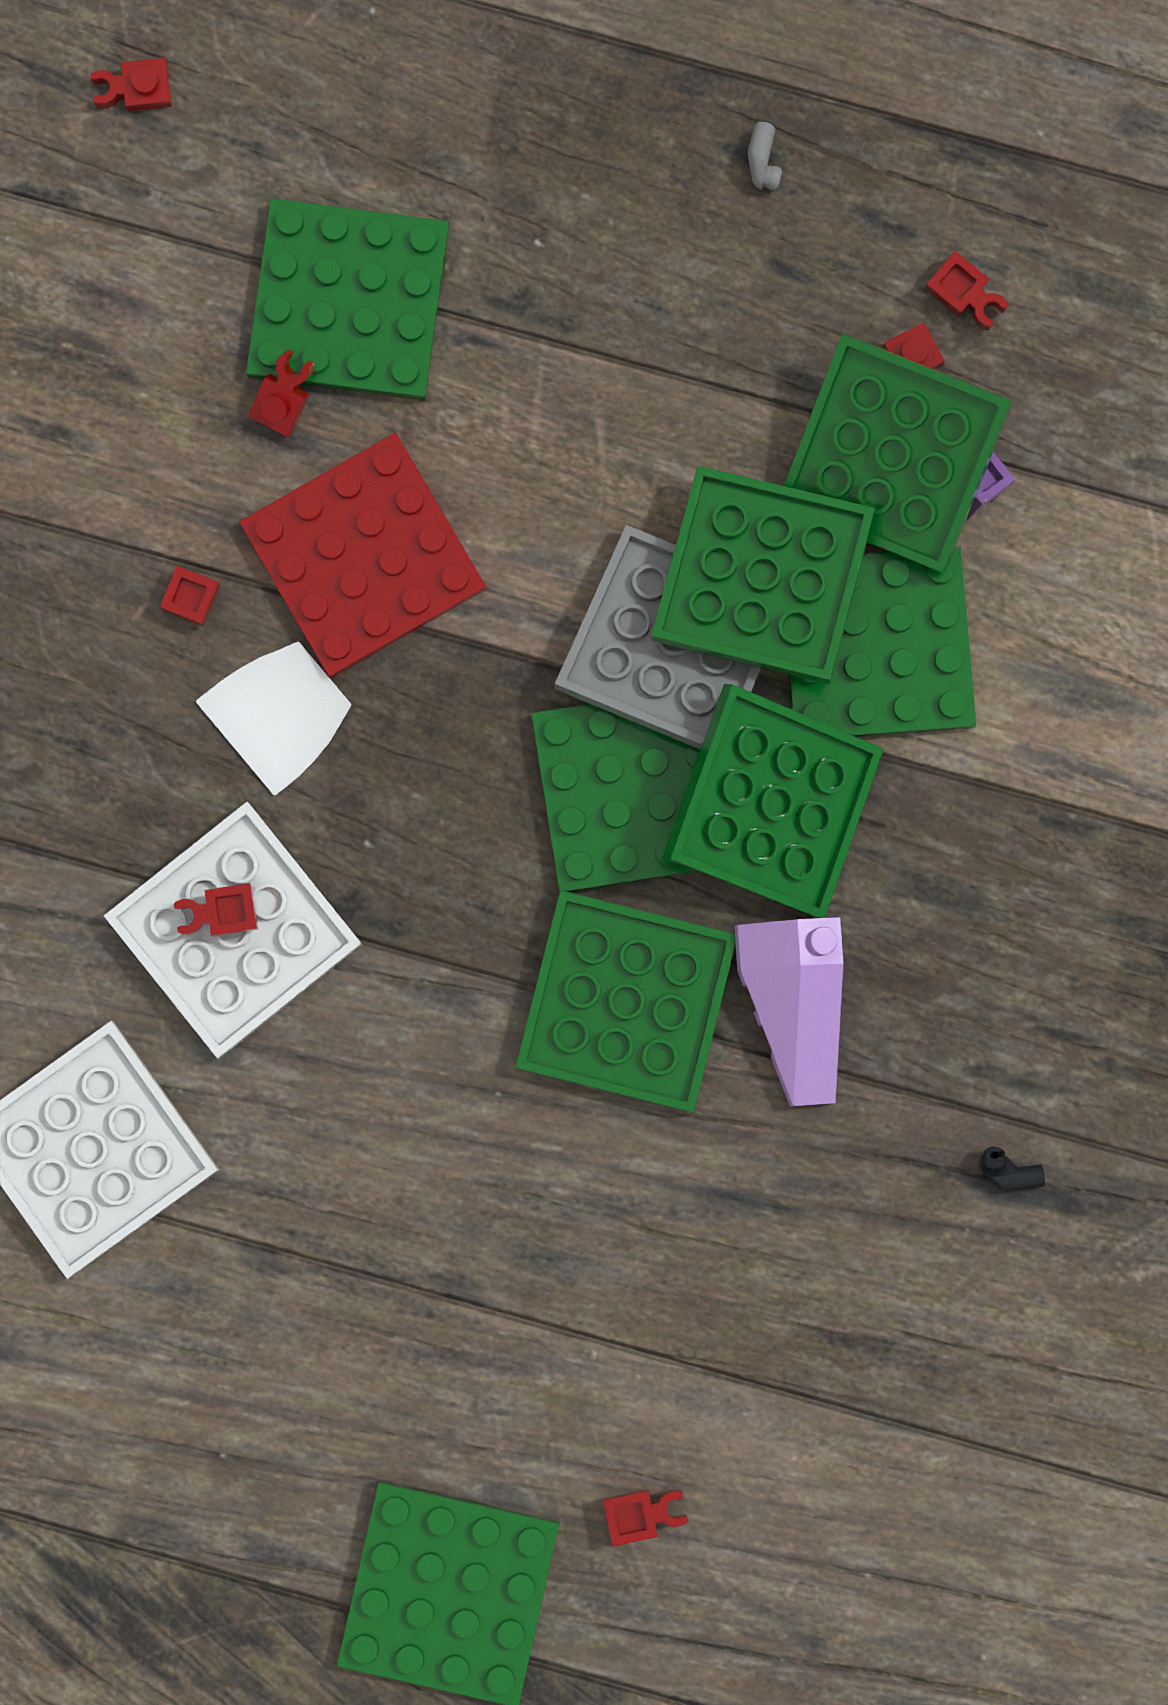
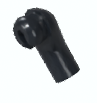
(1006, 1174)

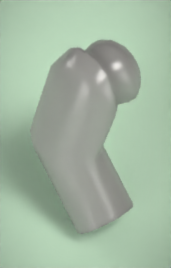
(758, 157)

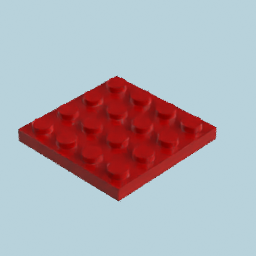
(362, 555)

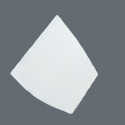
(277, 713)

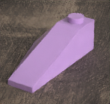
(797, 996)

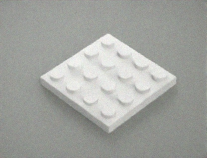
(244, 978)
(95, 1150)

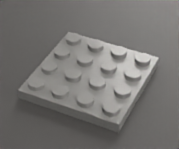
(627, 672)

